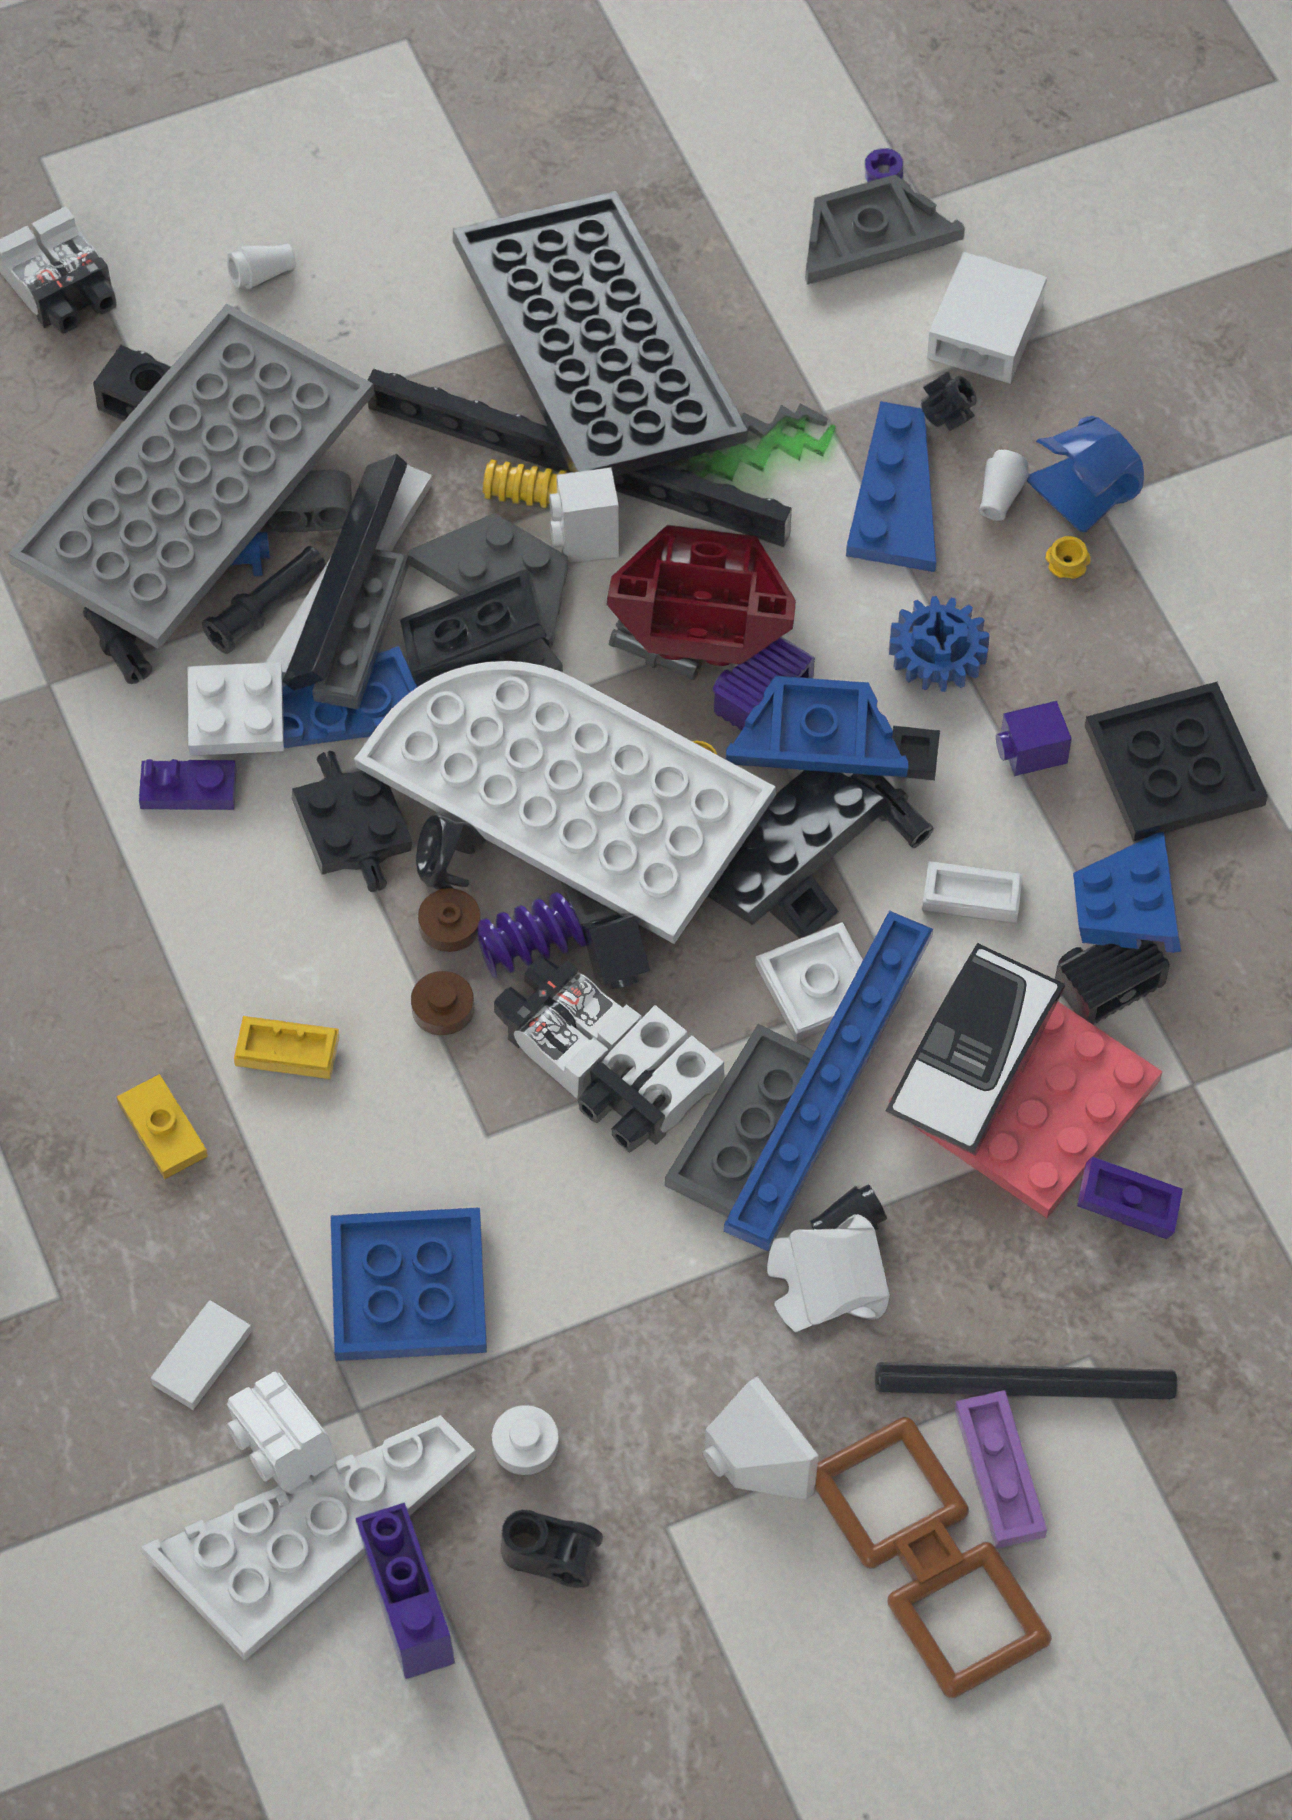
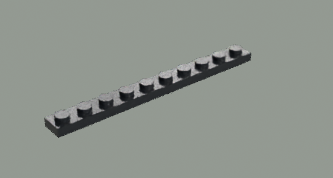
(534, 443)

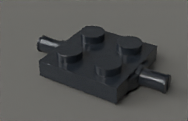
(351, 821)

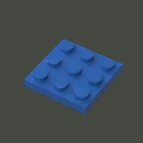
(407, 1284)

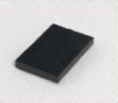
(473, 627)

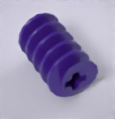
(529, 933)

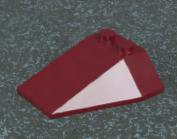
(702, 596)

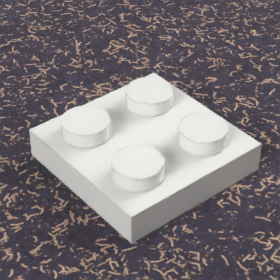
(235, 708)

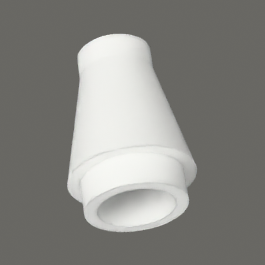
(257, 264)
(1003, 481)

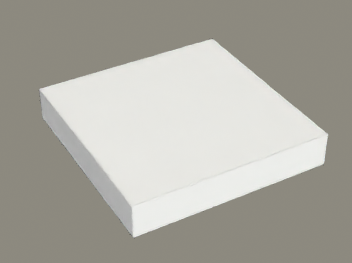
(810, 978)

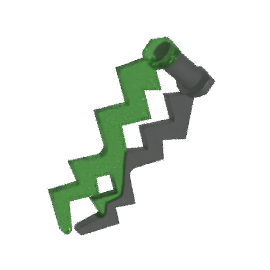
(771, 439)

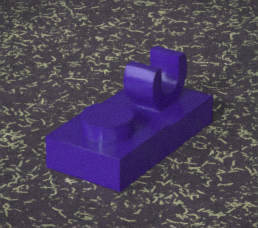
(188, 784)
(1130, 1197)

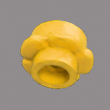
(1068, 548)

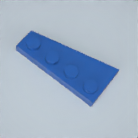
(894, 498)
(319, 722)

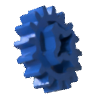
(916, 646)

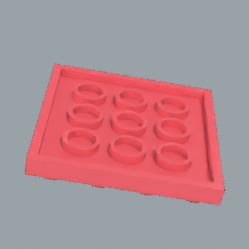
(1061, 1111)

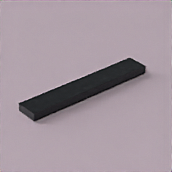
(345, 573)

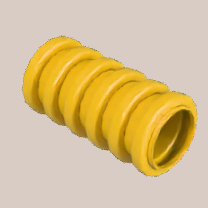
(519, 483)

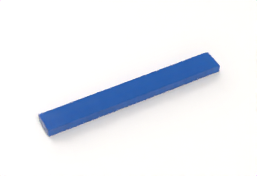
(828, 1081)

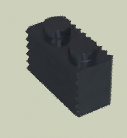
(1110, 977)

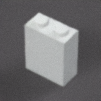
(986, 317)

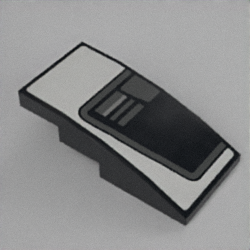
(975, 1048)

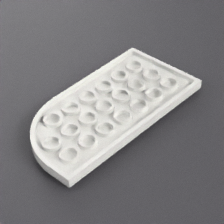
(572, 785)

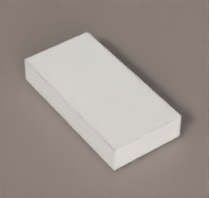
(972, 892)
(201, 1355)

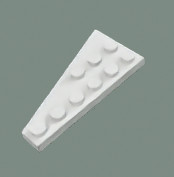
(286, 1548)

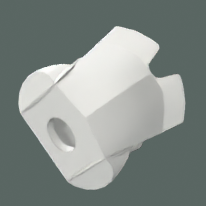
(829, 1274)

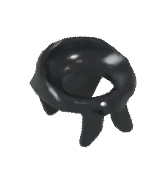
(441, 838)

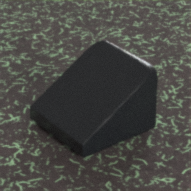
(805, 909)

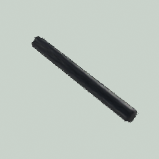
(1026, 1380)

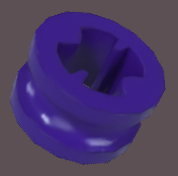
(881, 157)

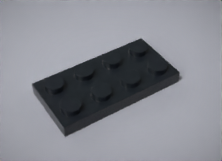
(793, 839)

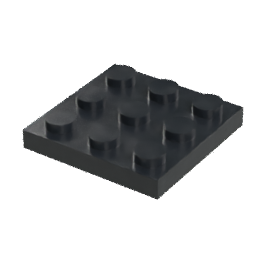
(1175, 761)

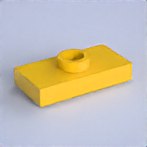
(286, 1047)
(162, 1126)

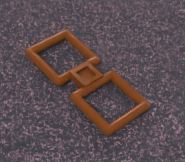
(930, 1558)

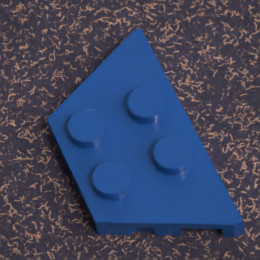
(818, 729)
(1128, 897)

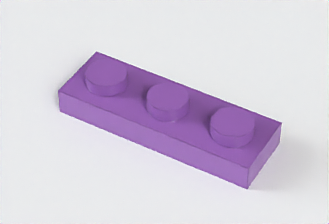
(1000, 1469)

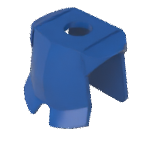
(1095, 476)

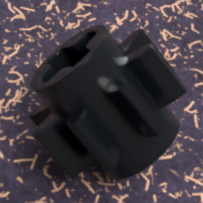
(948, 401)

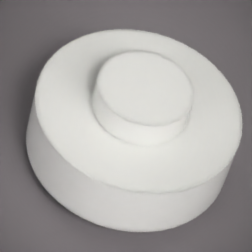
(525, 1440)

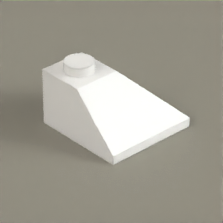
(760, 1446)

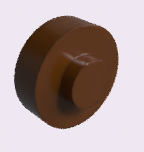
(449, 920)
(442, 1003)

